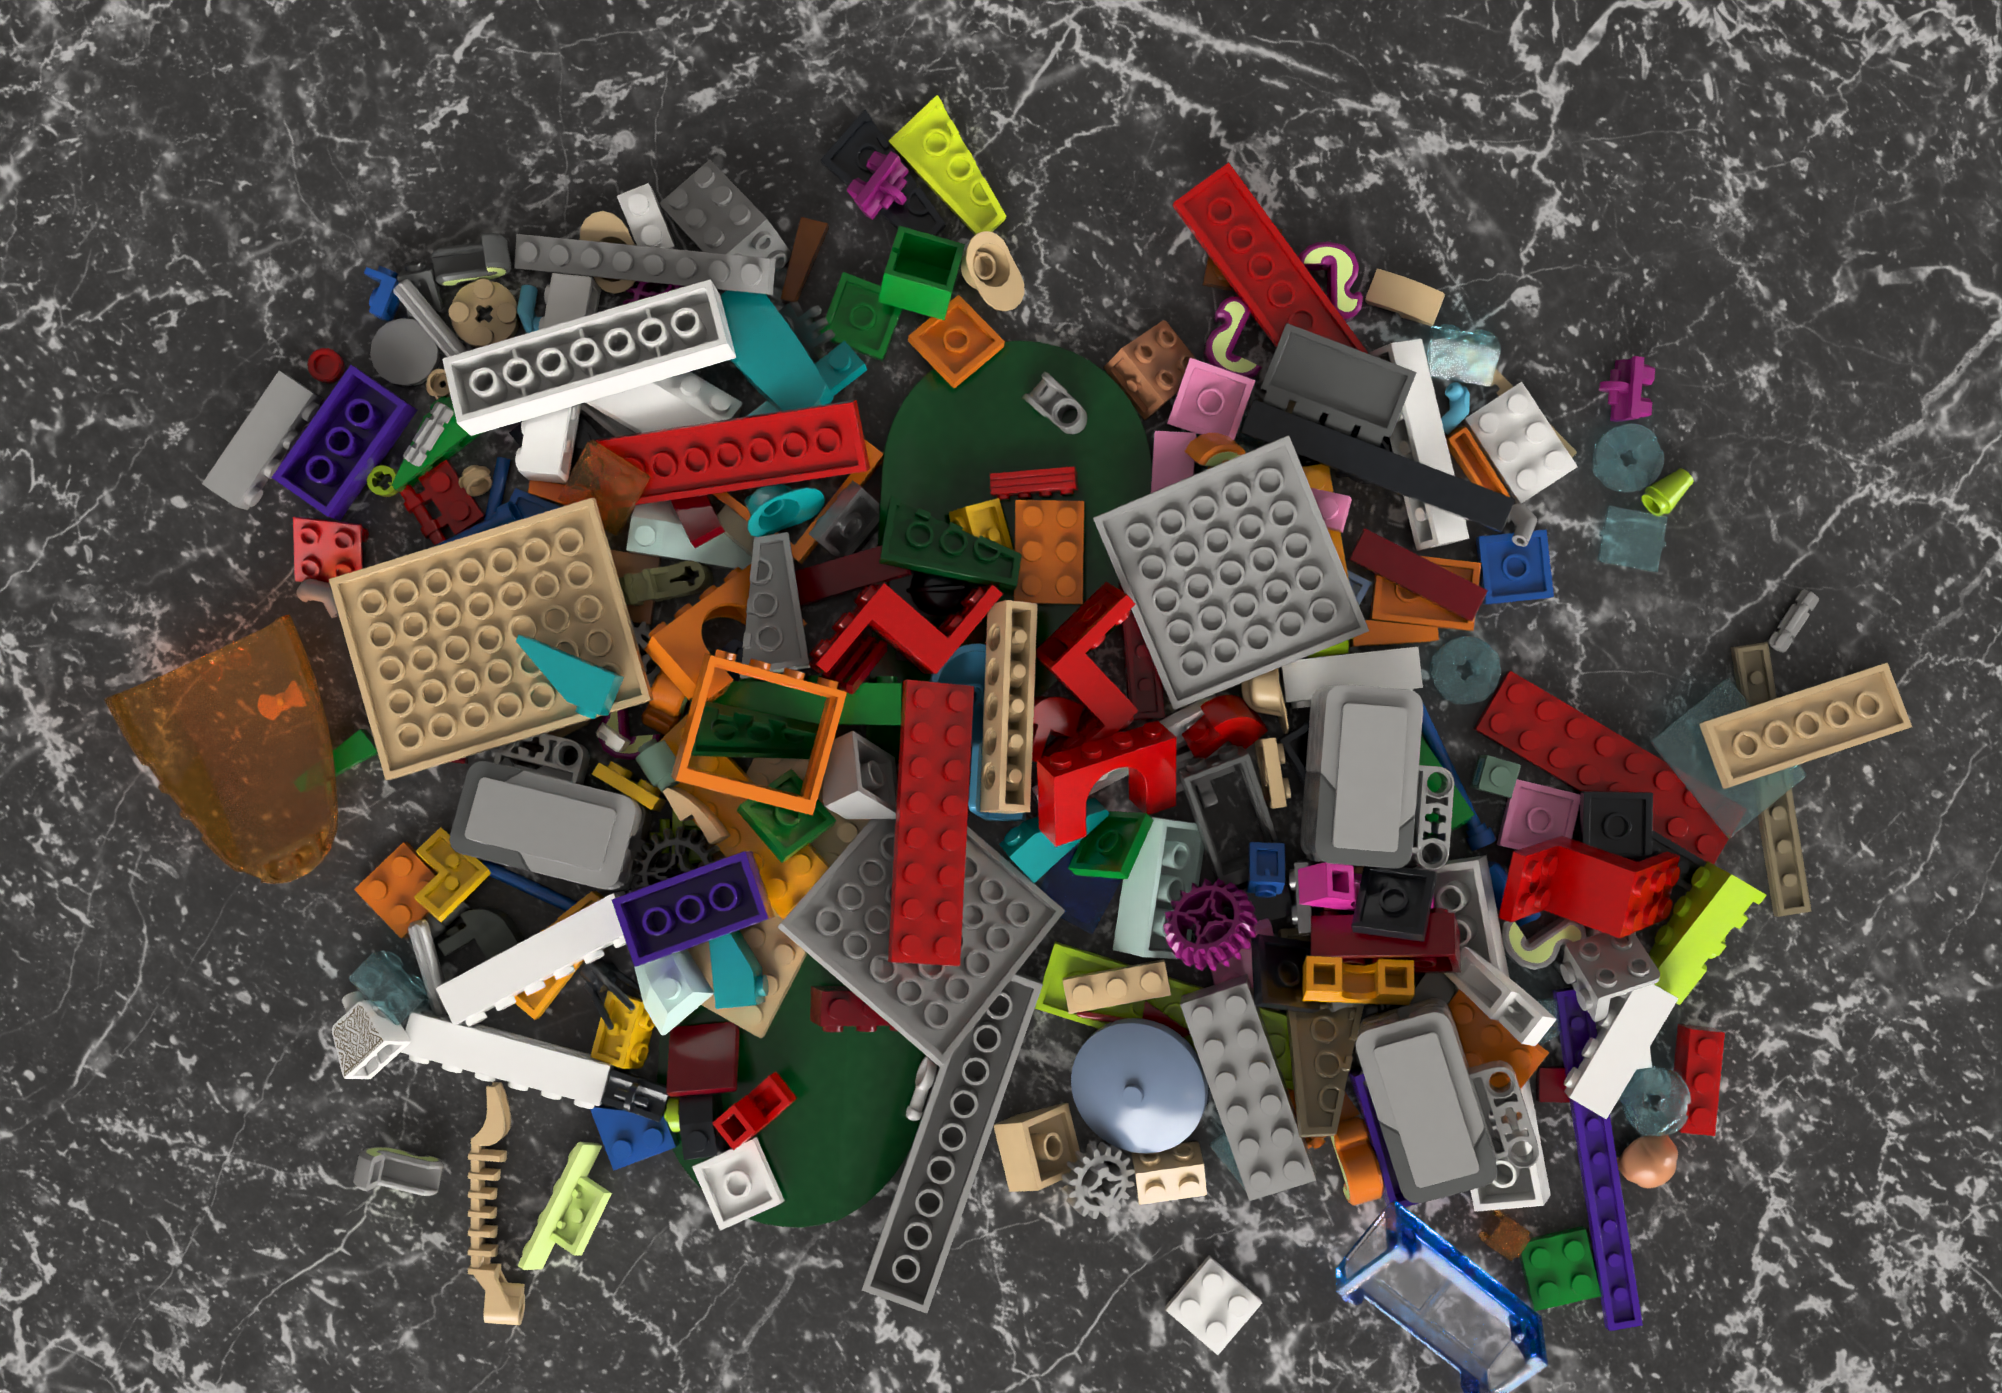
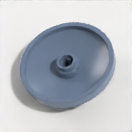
(1139, 1085)

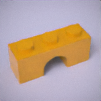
(1378, 983)

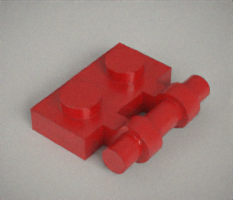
(456, 506)

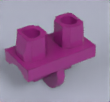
(882, 187)
(1626, 389)

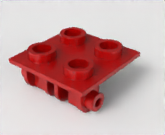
(326, 548)

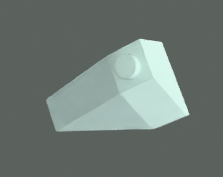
(659, 533)
(672, 989)

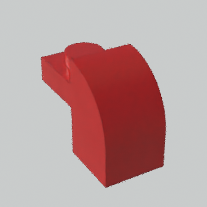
(1054, 717)
(1224, 720)
(754, 1111)

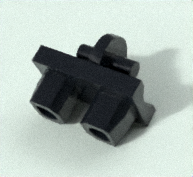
(636, 1095)

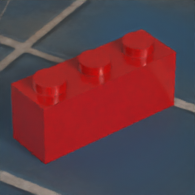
(1700, 1066)

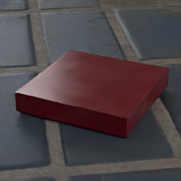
(703, 1059)

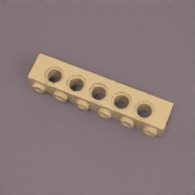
(1008, 708)

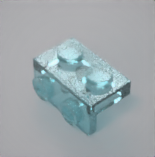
(1463, 355)
(390, 986)

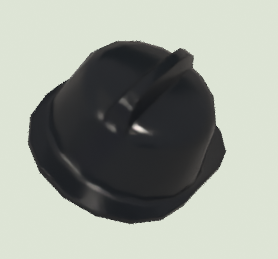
(931, 593)

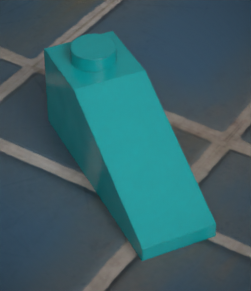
(577, 680)
(1035, 852)
(736, 973)

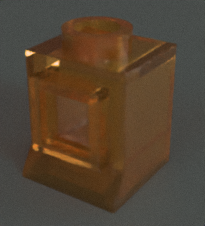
(1508, 1238)

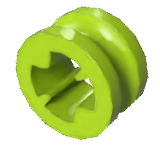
(373, 477)

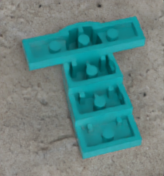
(778, 362)

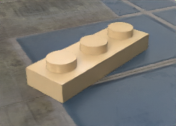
(1116, 986)

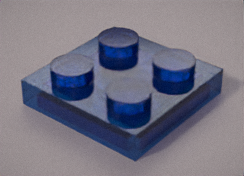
(1080, 896)

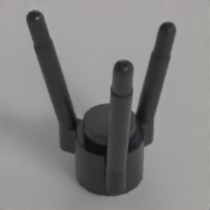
(601, 978)

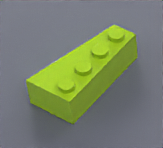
(1700, 928)

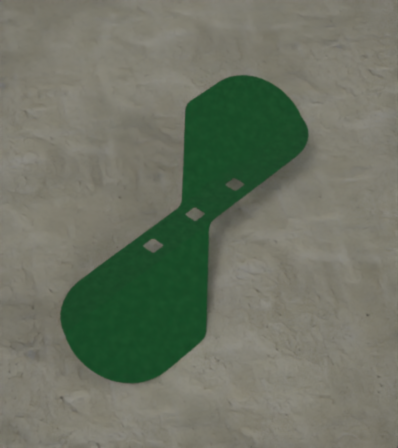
(852, 1085)

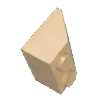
(1037, 1147)

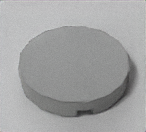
(404, 352)

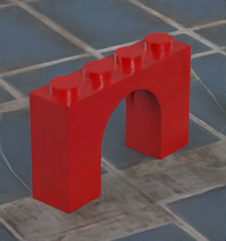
(1070, 775)

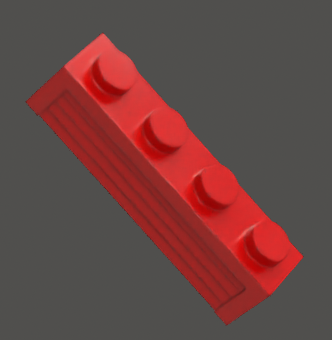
(1034, 482)

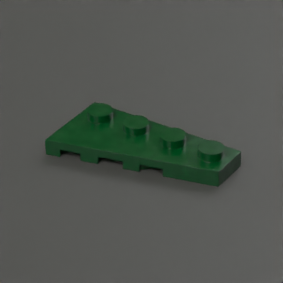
(931, 546)
(752, 734)

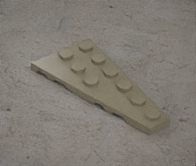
(1320, 1060)

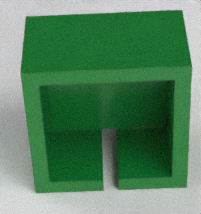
(921, 272)

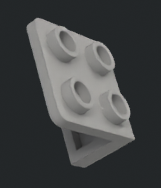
(1606, 968)

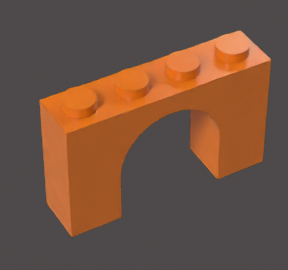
(680, 646)

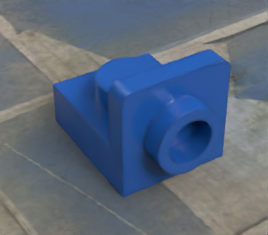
(383, 301)
(1266, 869)

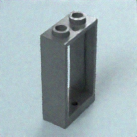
(1237, 869)

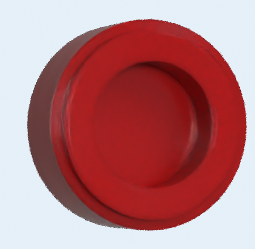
(326, 365)

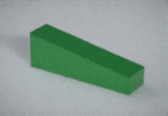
(354, 751)

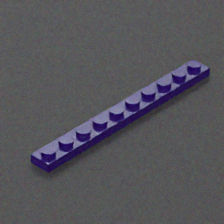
(1599, 1180)

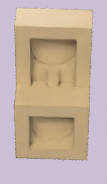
(1405, 296)
(689, 807)

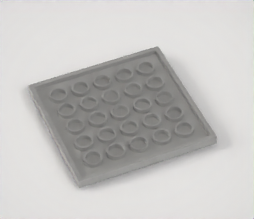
(1231, 573)
(934, 1006)

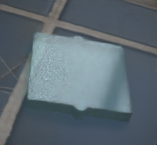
(1632, 539)

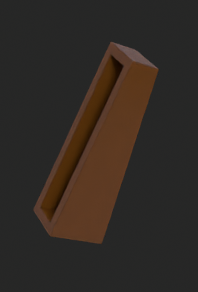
(804, 253)

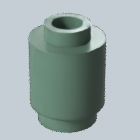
(657, 763)

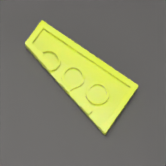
(945, 164)

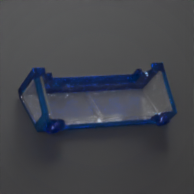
(1444, 1302)

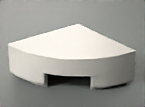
(613, 738)

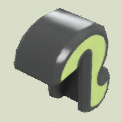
(472, 261)

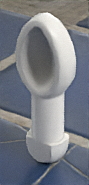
(924, 1080)

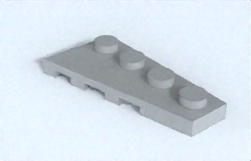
(773, 610)

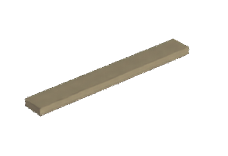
(1779, 820)

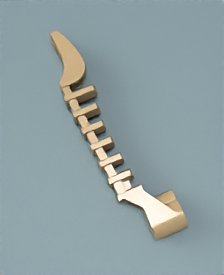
(503, 1300)

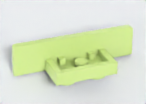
(571, 1210)

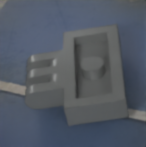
(807, 329)

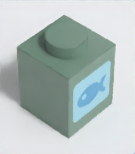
(1495, 776)

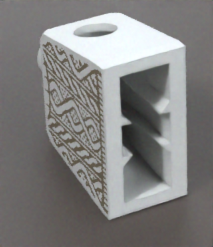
(366, 1038)

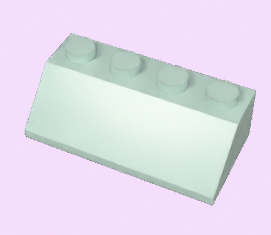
(1164, 866)

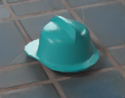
(781, 507)

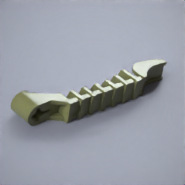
(665, 582)

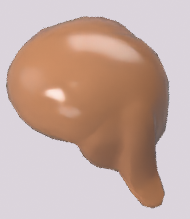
(1649, 1161)

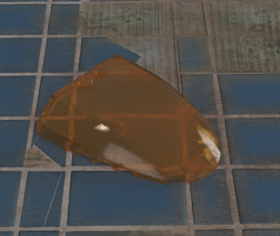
(242, 751)

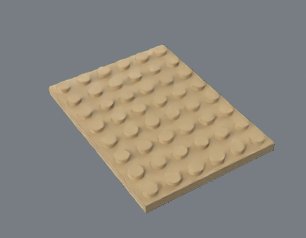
(442, 628)

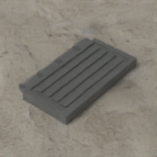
(1337, 382)

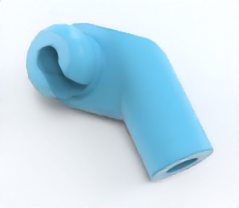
(526, 308)
(1459, 406)

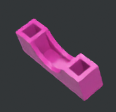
(1330, 886)

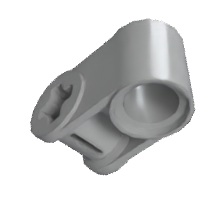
(1052, 401)

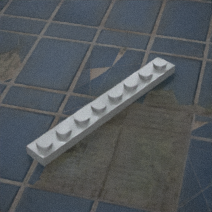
(644, 263)

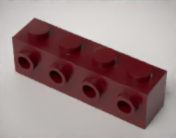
(839, 1007)

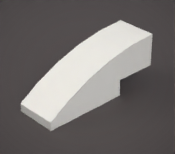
(1501, 998)

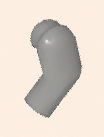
(1525, 523)
(318, 591)

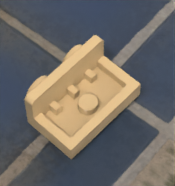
(1170, 1174)

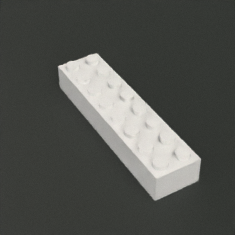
(589, 358)

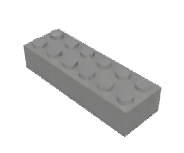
(1248, 1087)

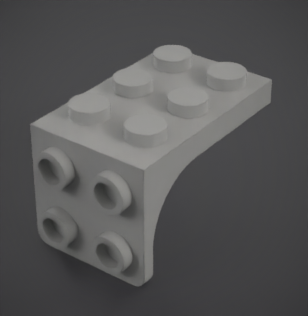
(723, 218)

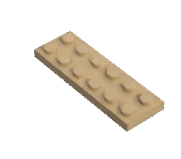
(1805, 725)

